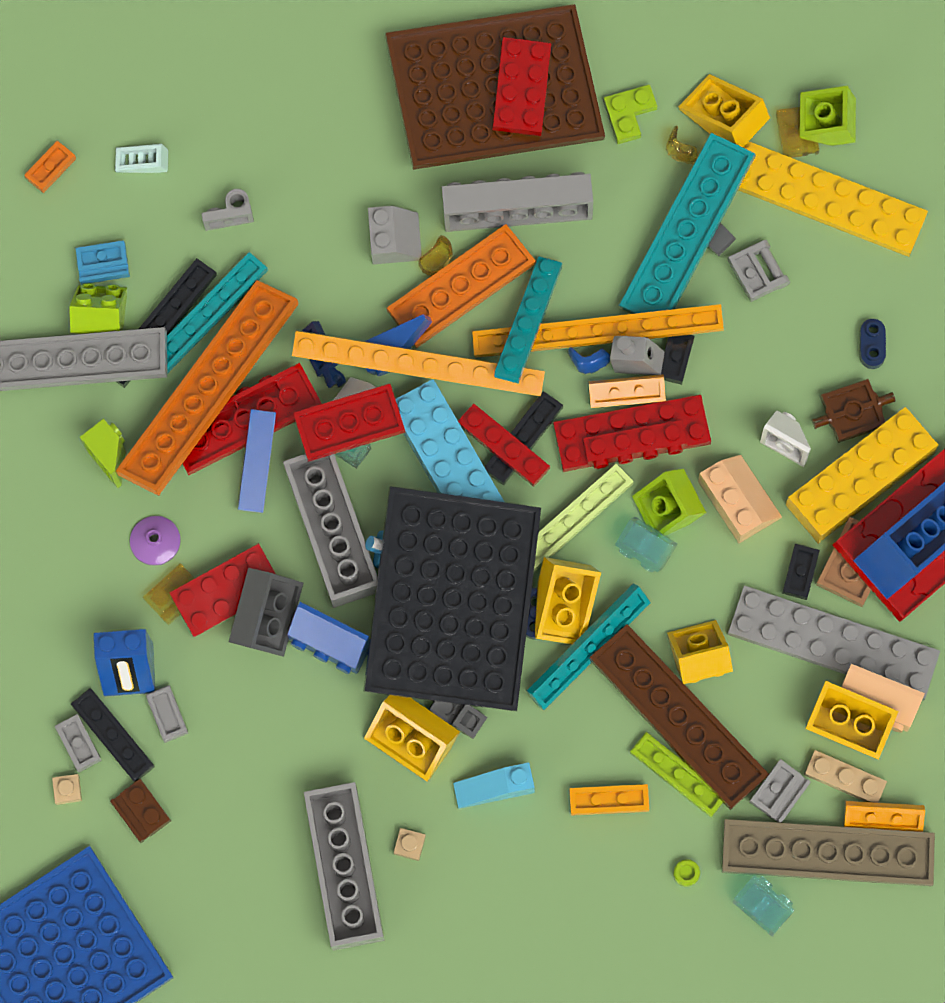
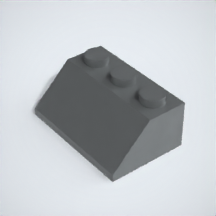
(265, 612)

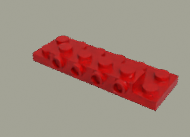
(632, 433)
(227, 434)

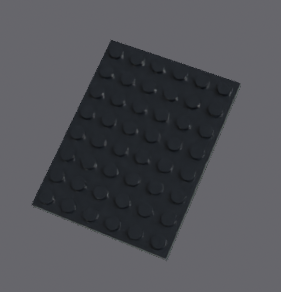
(452, 599)

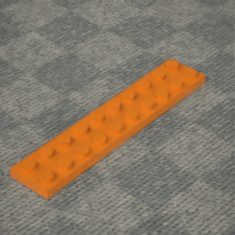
(207, 387)

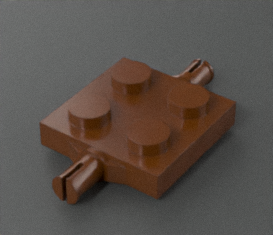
(853, 410)

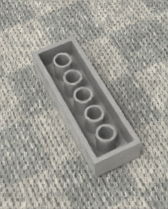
(517, 202)
(332, 528)
(343, 866)

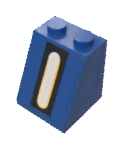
(125, 662)

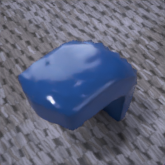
(590, 363)

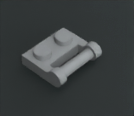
(751, 273)

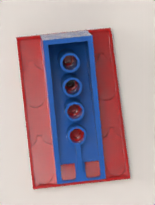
(902, 542)

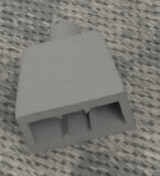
(631, 356)

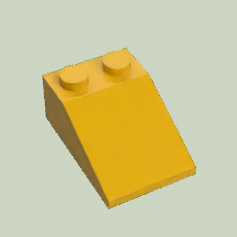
(725, 110)
(564, 600)

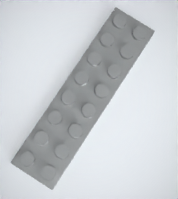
(83, 359)
(830, 640)

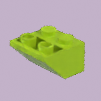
(97, 309)

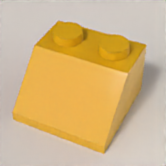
(700, 652)

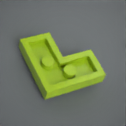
(623, 109)

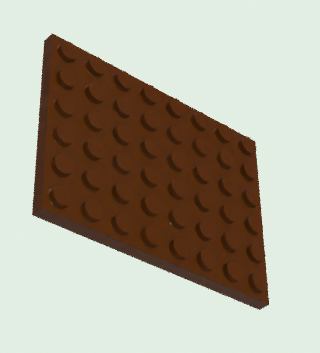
(451, 79)

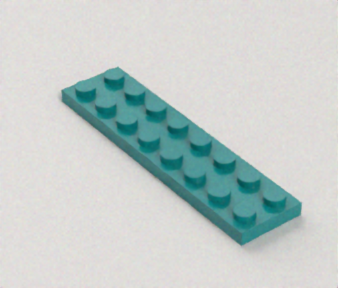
(688, 227)

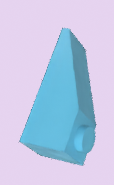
(495, 786)

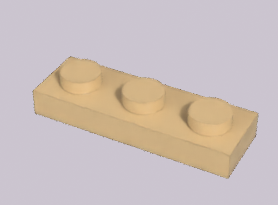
(845, 777)

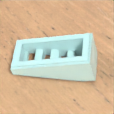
(156, 163)

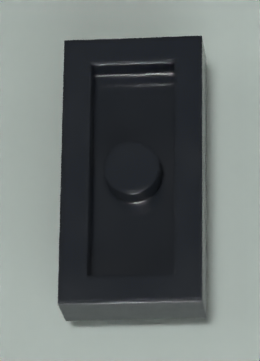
(676, 358)
(800, 571)

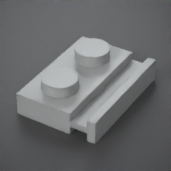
(780, 791)

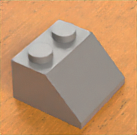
(394, 235)

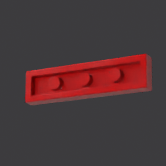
(503, 445)

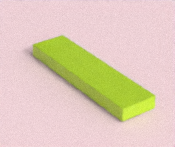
(676, 773)

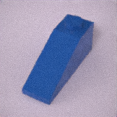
(401, 336)

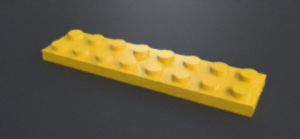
(833, 200)

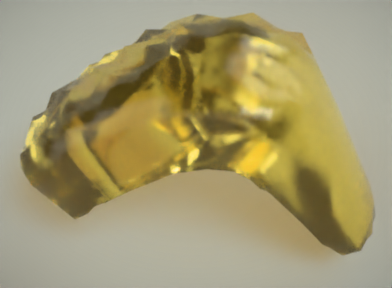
(680, 151)
(436, 257)

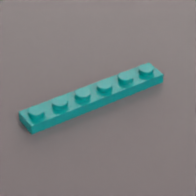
(212, 308)
(528, 320)
(577, 656)

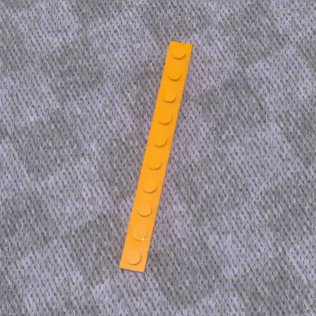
(603, 329)
(412, 362)

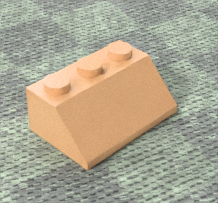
(738, 497)
(886, 692)

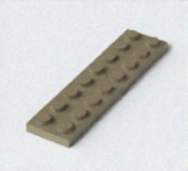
(828, 852)

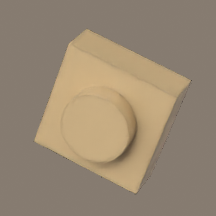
(67, 789)
(409, 844)

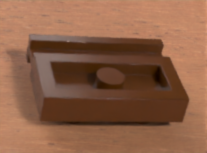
(140, 811)

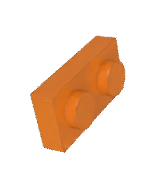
(50, 166)

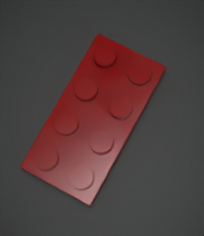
(521, 86)
(349, 422)
(217, 592)

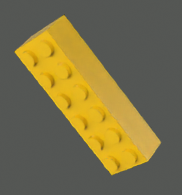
(861, 474)

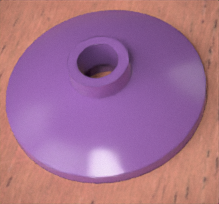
(155, 552)

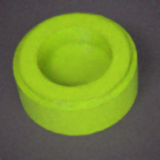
(686, 873)

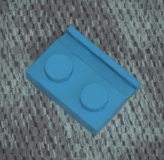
(102, 262)

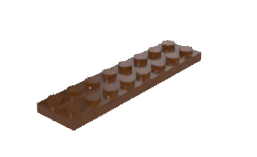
(679, 717)

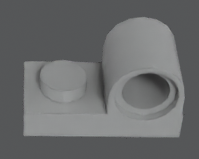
(231, 216)

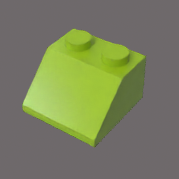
(828, 116)
(106, 448)
(669, 502)

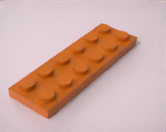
(464, 282)

